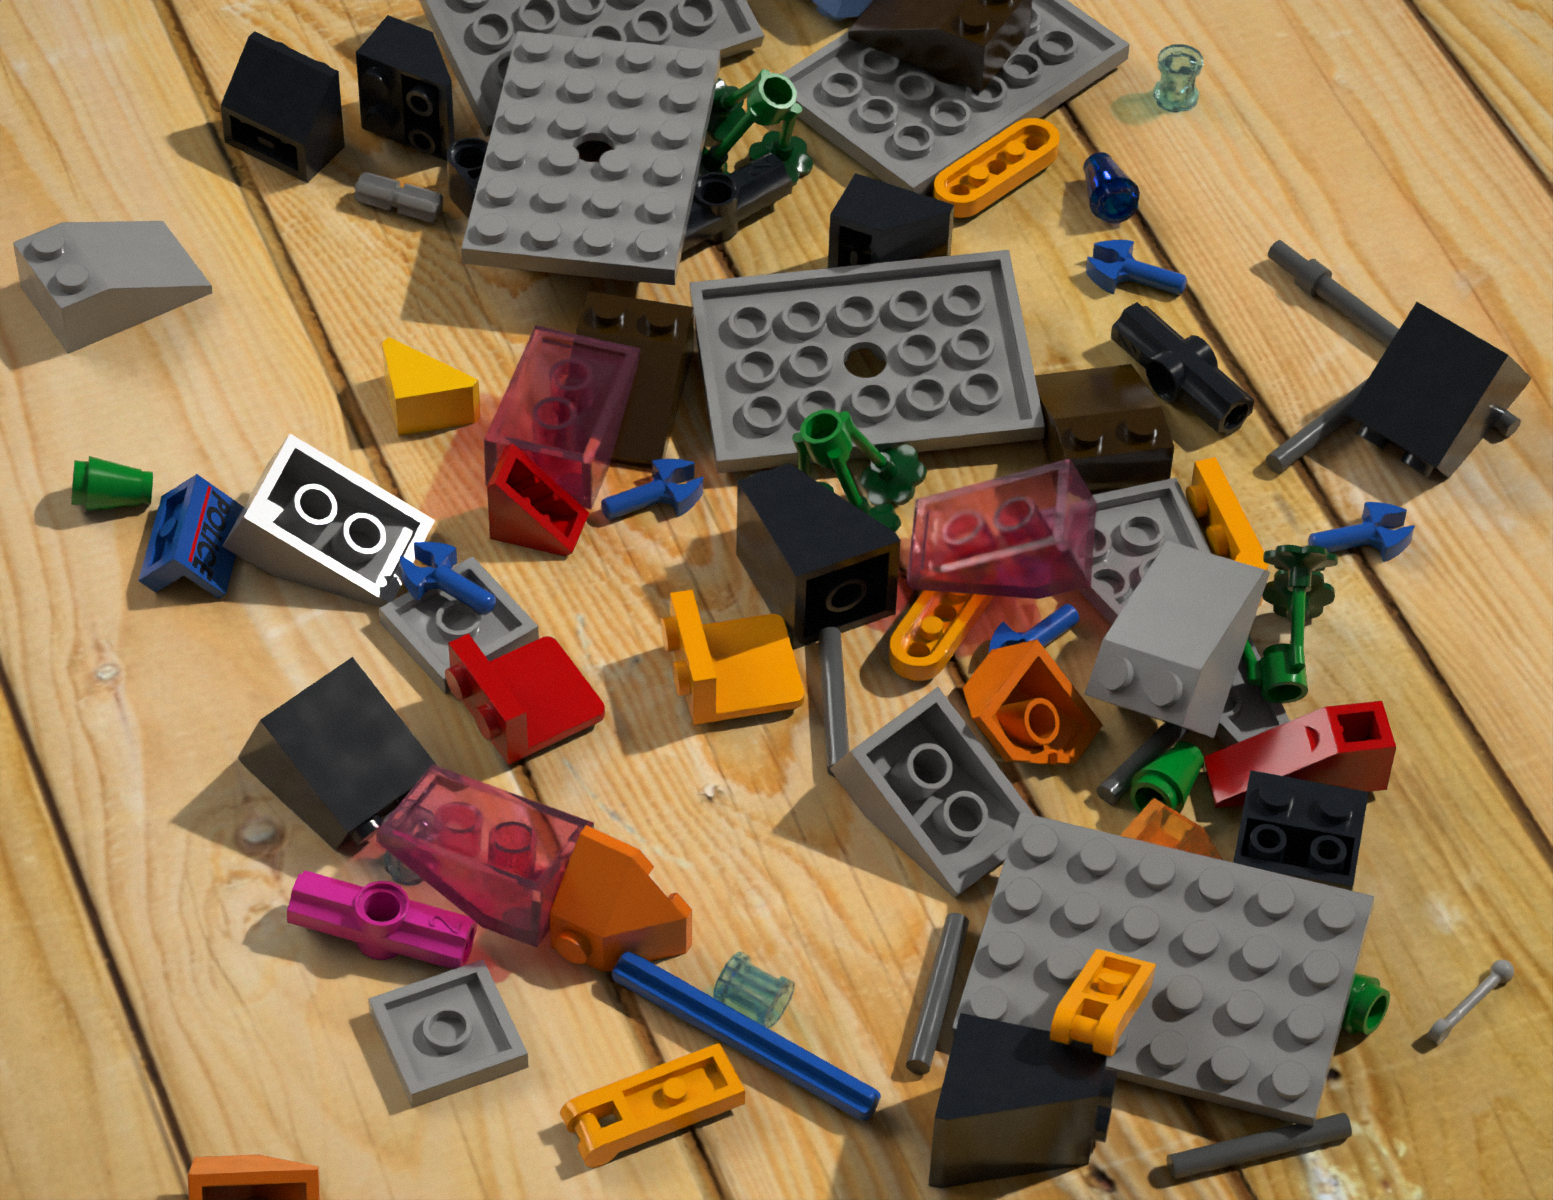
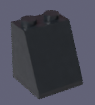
(1435, 393)
(814, 554)
(337, 756)
(1017, 1104)

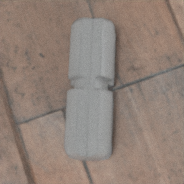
(387, 194)

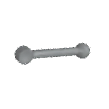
(1501, 972)

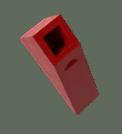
(1329, 746)

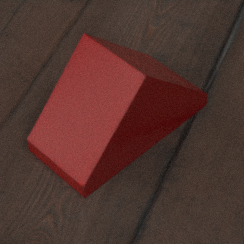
(531, 507)

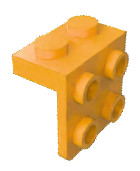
(731, 664)

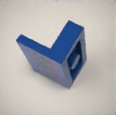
(190, 538)

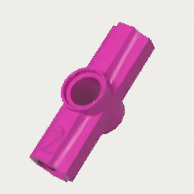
(351, 914)

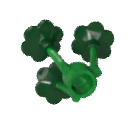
(769, 100)
(890, 477)
(1295, 595)

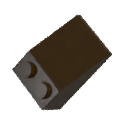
(947, 37)
(666, 351)
(1106, 427)

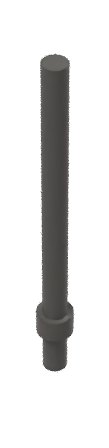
(1318, 280)

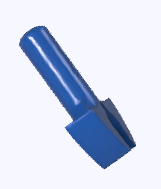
(1114, 263)
(662, 489)
(1371, 532)
(441, 576)
(1044, 631)

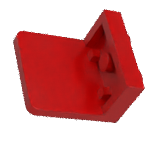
(522, 696)

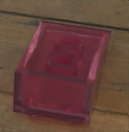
(565, 409)
(1006, 536)
(484, 850)

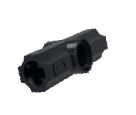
(726, 199)
(1182, 369)

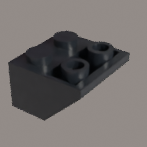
(406, 88)
(283, 108)
(887, 225)
(1301, 829)

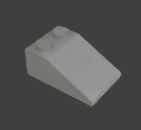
(105, 277)
(326, 527)
(1180, 638)
(934, 792)

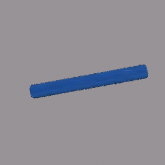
(746, 1036)

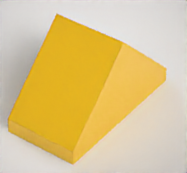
(427, 391)

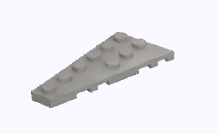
(1128, 537)

